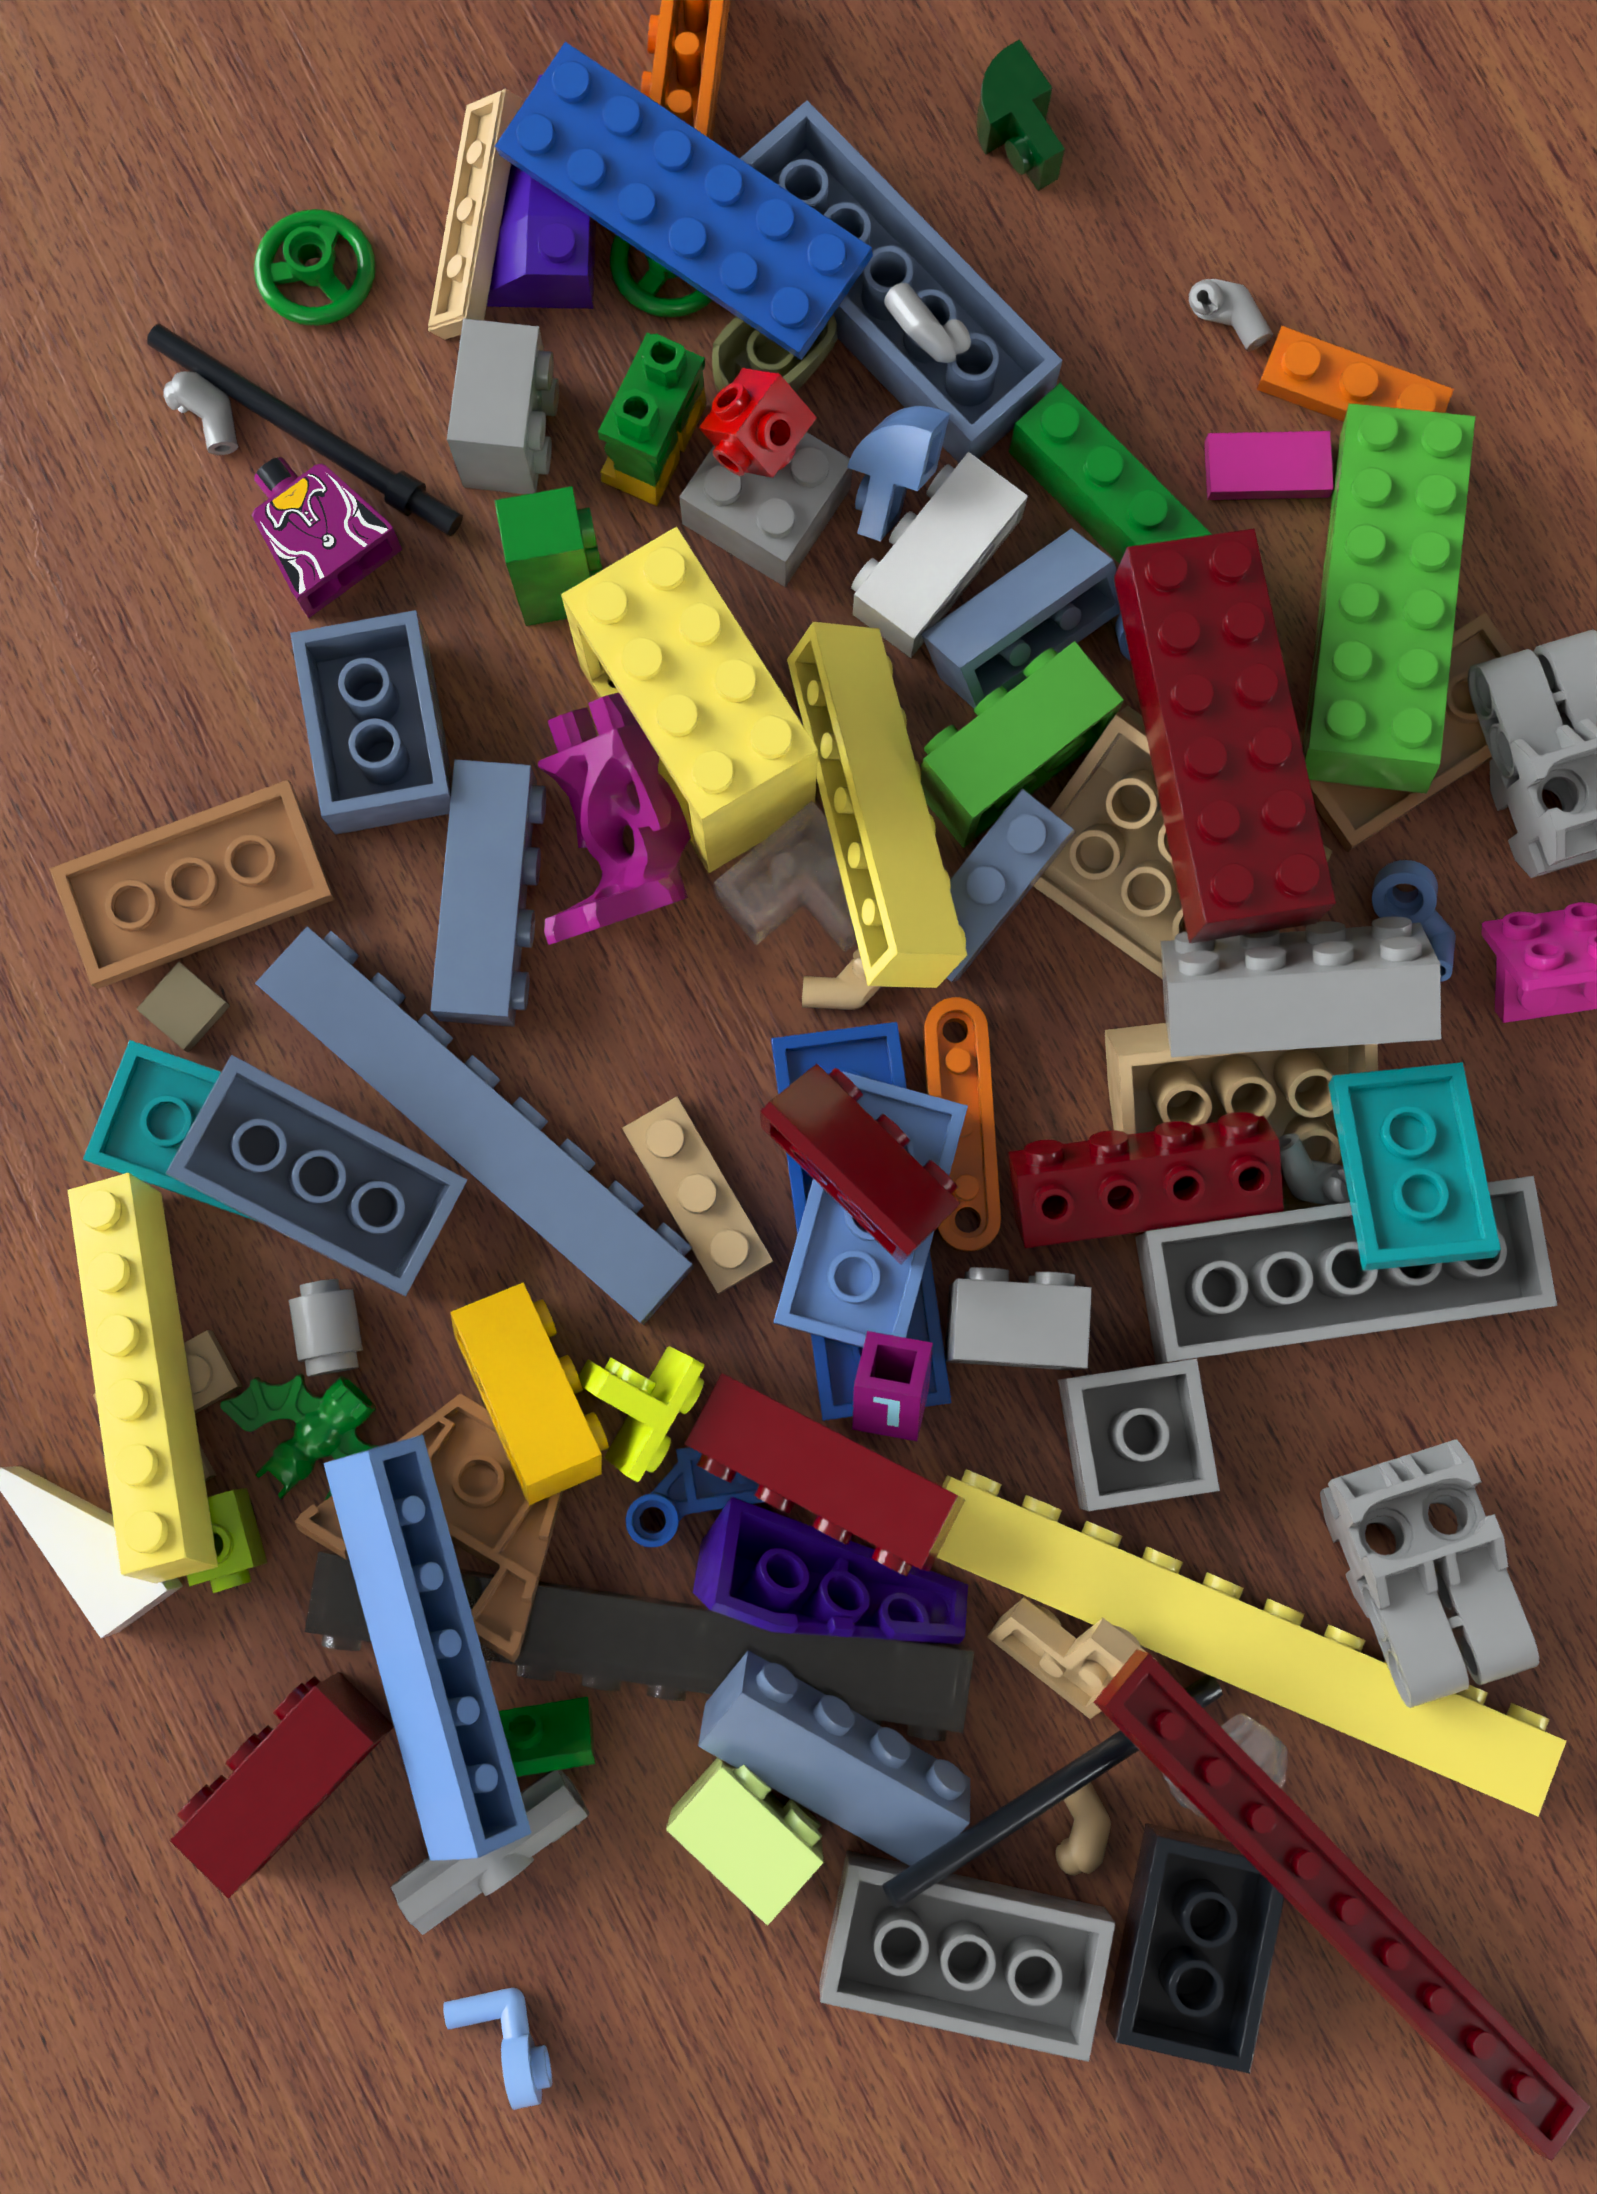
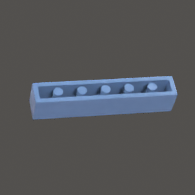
(427, 1650)

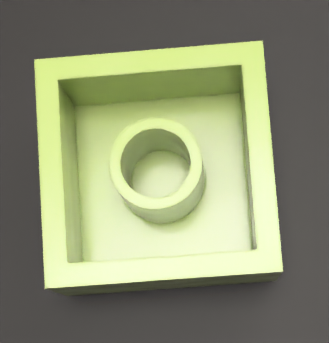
(748, 1837)

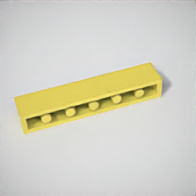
(876, 808)
(141, 1380)

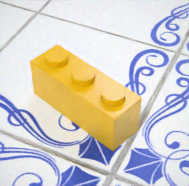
(529, 1392)

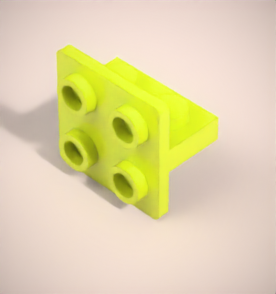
(649, 1405)

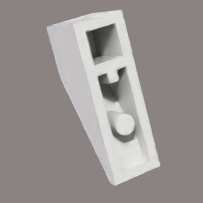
(82, 1551)

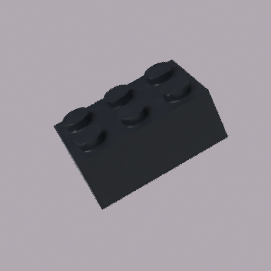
(1194, 1951)

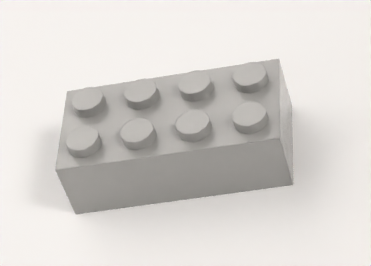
(1302, 989)
(969, 1958)

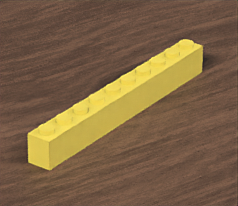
(1246, 1645)

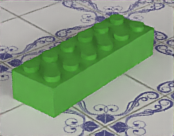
(1388, 598)

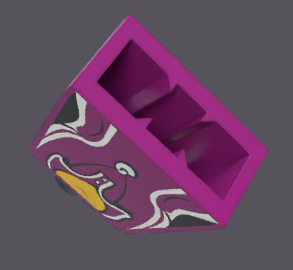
(320, 532)

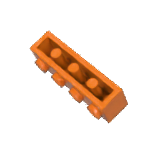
(687, 59)

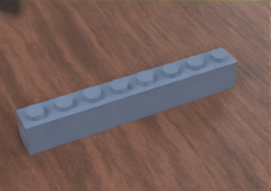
(476, 1125)

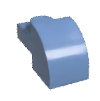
(896, 457)

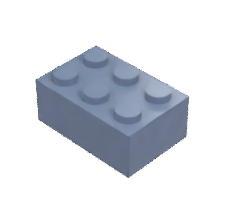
(373, 722)

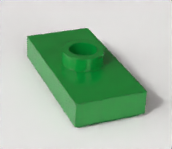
(549, 1736)

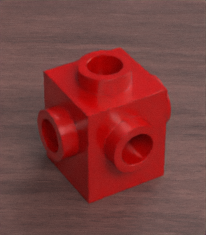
(756, 423)

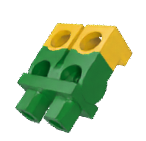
(652, 418)

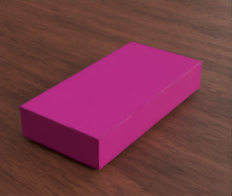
(1268, 465)

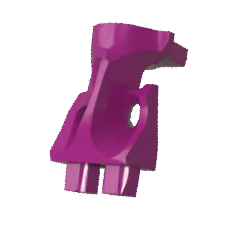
(609, 786)

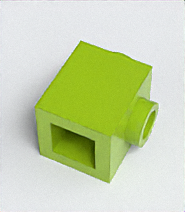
(235, 1540)

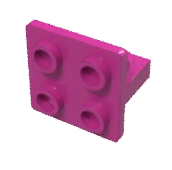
(1544, 962)

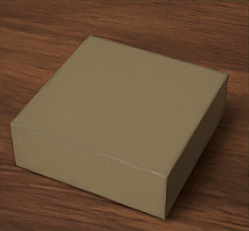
(183, 1007)

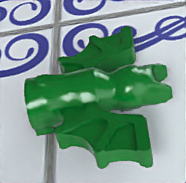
(322, 1426)

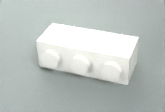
(937, 552)

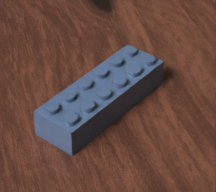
(1007, 361)

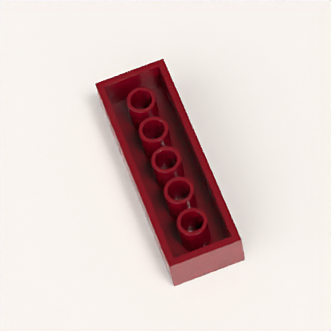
(1223, 736)

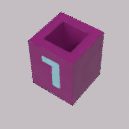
(892, 1386)

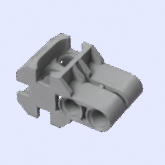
(1543, 736)
(1439, 1593)

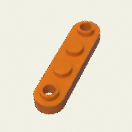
(963, 1075)

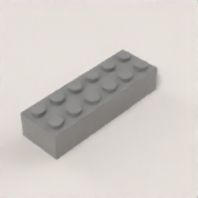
(1303, 1279)

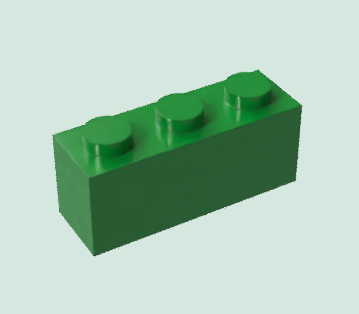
(546, 550)

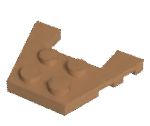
(483, 1515)

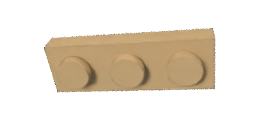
(697, 1195)

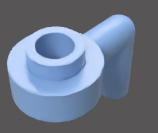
(523, 2065)

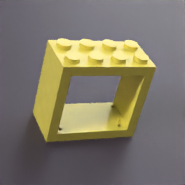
(697, 693)

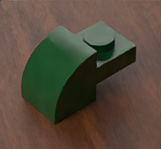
(1015, 113)

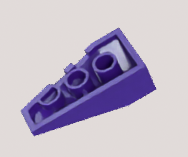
(542, 249)
(808, 1583)

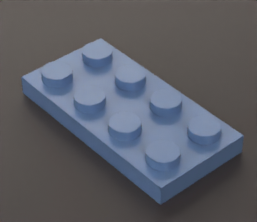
(838, 1273)

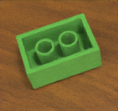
(1017, 741)

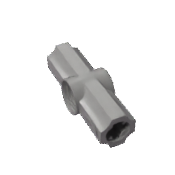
(443, 1886)

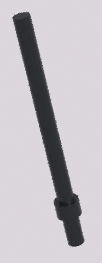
(399, 489)
(1025, 1808)

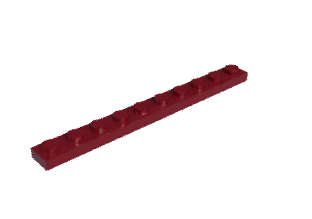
(1341, 1903)

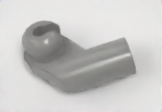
(195, 393)

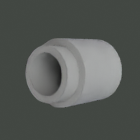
(326, 1328)

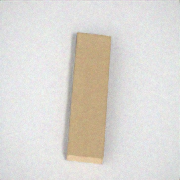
(473, 216)

